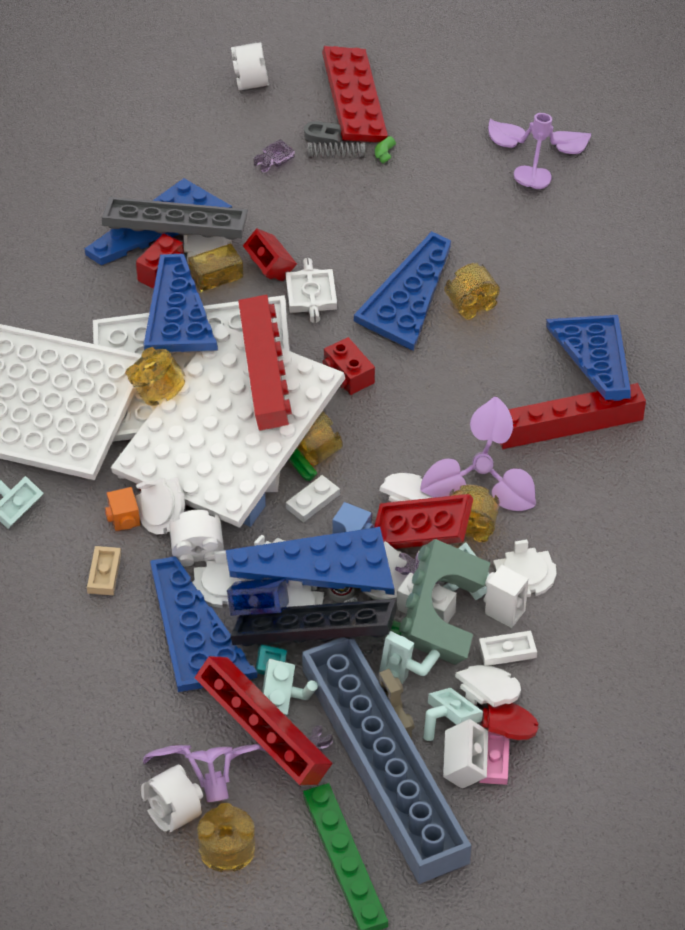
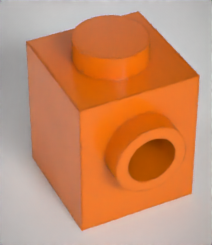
(122, 509)

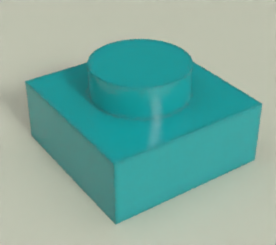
(266, 653)

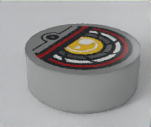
(341, 595)

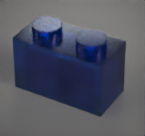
(257, 596)

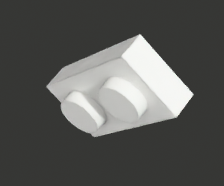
(312, 498)
(507, 648)

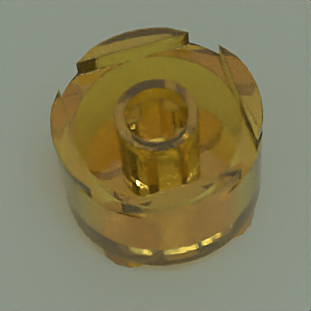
(472, 290)
(156, 376)
(320, 441)
(483, 512)
(226, 838)

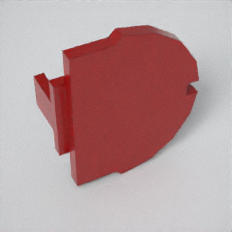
(509, 721)

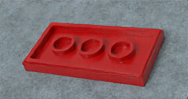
(423, 520)

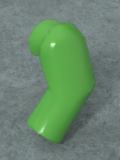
(382, 148)

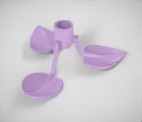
(509, 136)
(487, 423)
(214, 782)

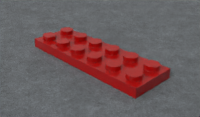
(354, 94)

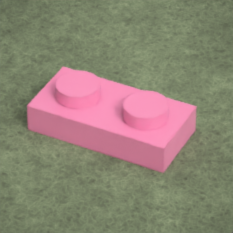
(497, 759)

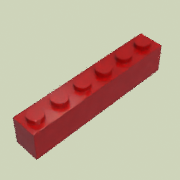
(263, 362)
(573, 416)
(263, 721)

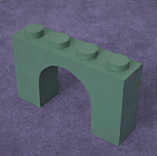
(422, 624)

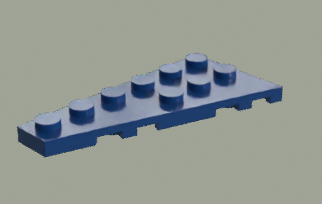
(119, 241)
(403, 300)
(176, 311)
(597, 350)
(325, 561)
(191, 625)

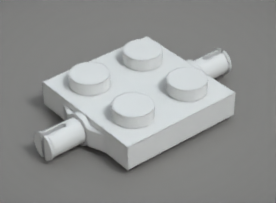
(311, 290)

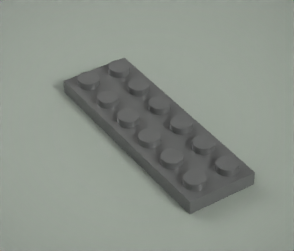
(174, 217)

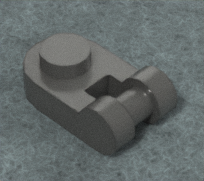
(323, 132)

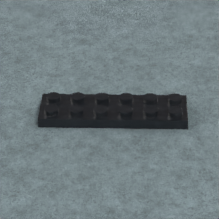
(316, 622)

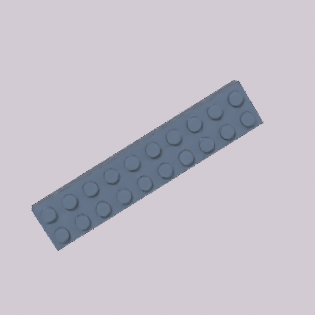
(386, 760)

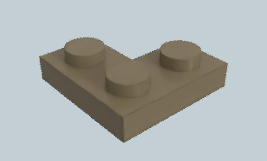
(393, 690)

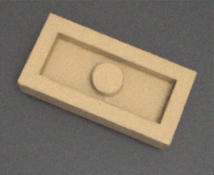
(104, 570)

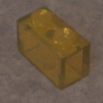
(215, 267)

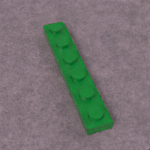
(345, 858)

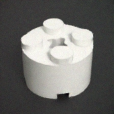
(249, 66)
(196, 537)
(172, 798)

